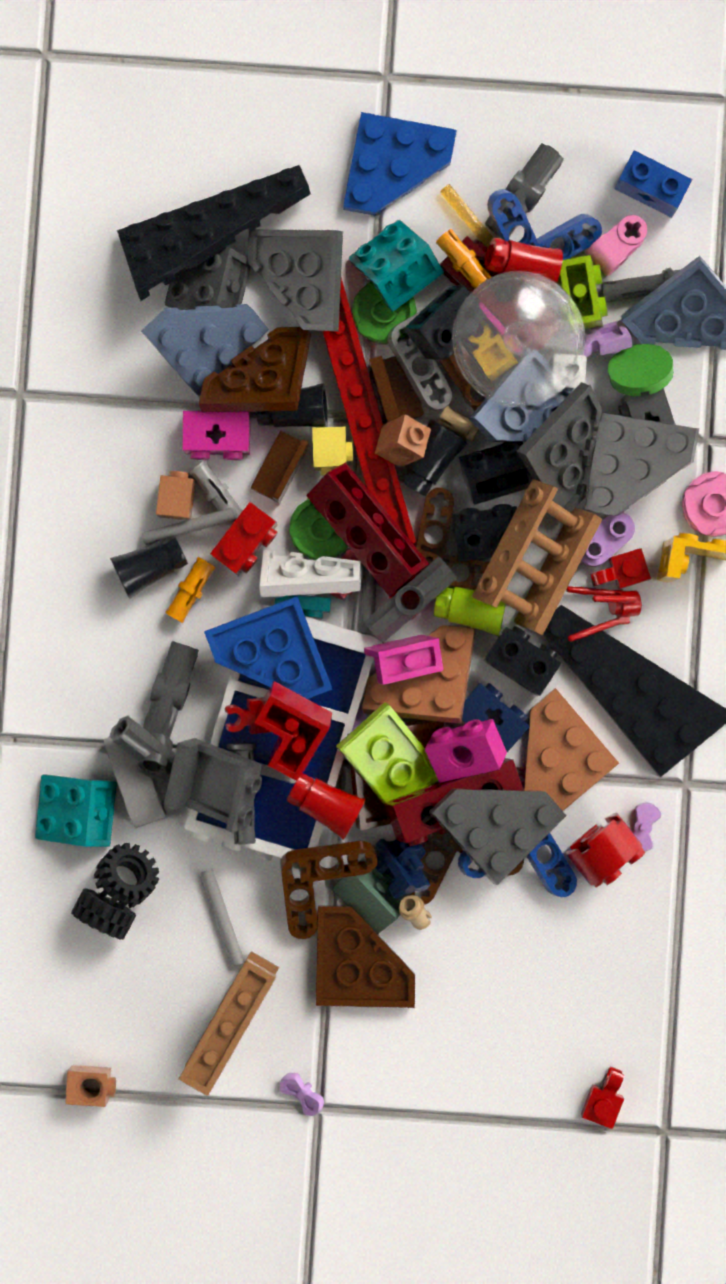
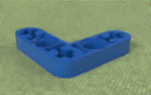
(516, 210)
(547, 878)

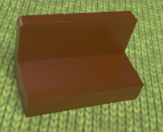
(394, 389)
(280, 466)

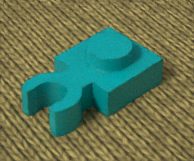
(312, 606)

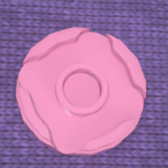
(706, 504)

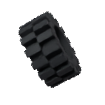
(115, 886)
(103, 916)

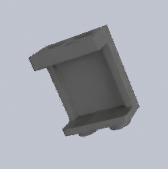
(214, 783)

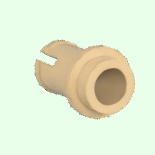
(458, 423)
(413, 910)

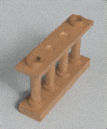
(557, 569)
(229, 1023)

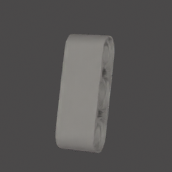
(138, 791)

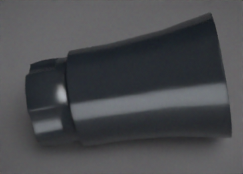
(311, 411)
(439, 453)
(148, 564)

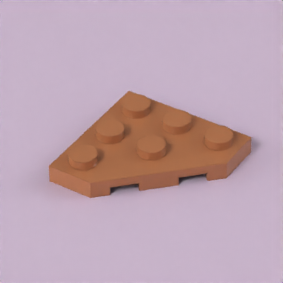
(434, 695)
(563, 752)

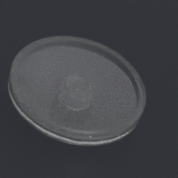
(518, 338)

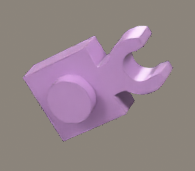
(608, 339)

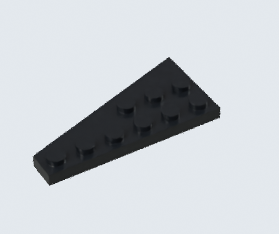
(204, 227)
(647, 703)

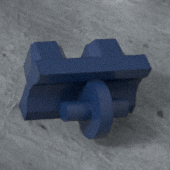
(405, 866)

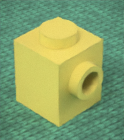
(330, 448)

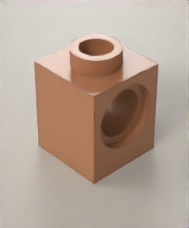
(403, 441)
(176, 496)
(78, 1095)

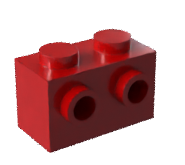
(244, 539)

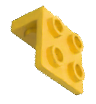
(675, 561)

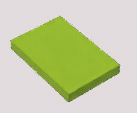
(388, 755)

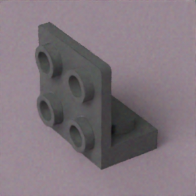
(212, 283)

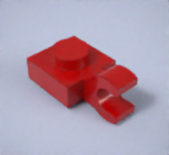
(625, 570)
(603, 1102)

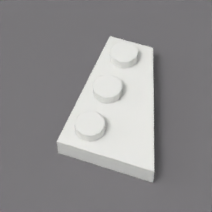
(301, 576)

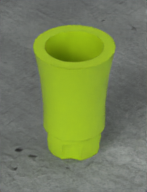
(461, 608)

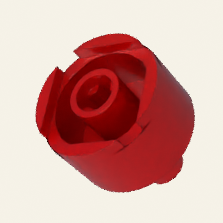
(605, 850)

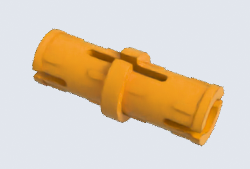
(463, 258)
(190, 589)

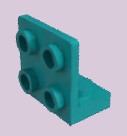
(397, 264)
(75, 811)

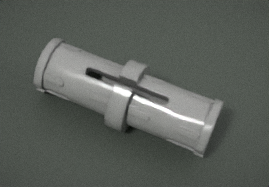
(213, 488)

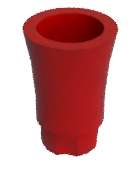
(515, 256)
(326, 804)

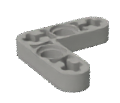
(405, 357)

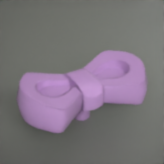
(646, 815)
(293, 1085)

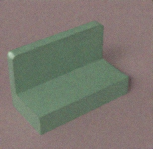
(370, 898)

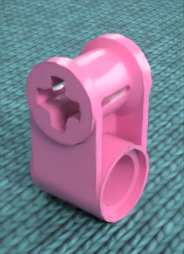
(614, 247)

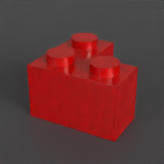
(299, 727)

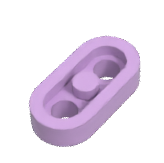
(608, 540)

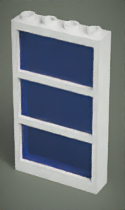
(277, 822)

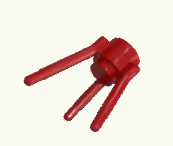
(620, 603)

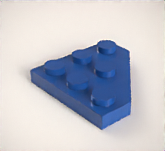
(393, 160)
(272, 647)

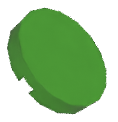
(374, 318)
(640, 369)
(313, 533)

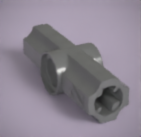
(531, 182)
(395, 614)
(170, 689)
(151, 750)

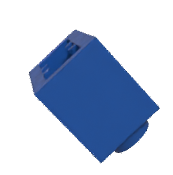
(653, 184)

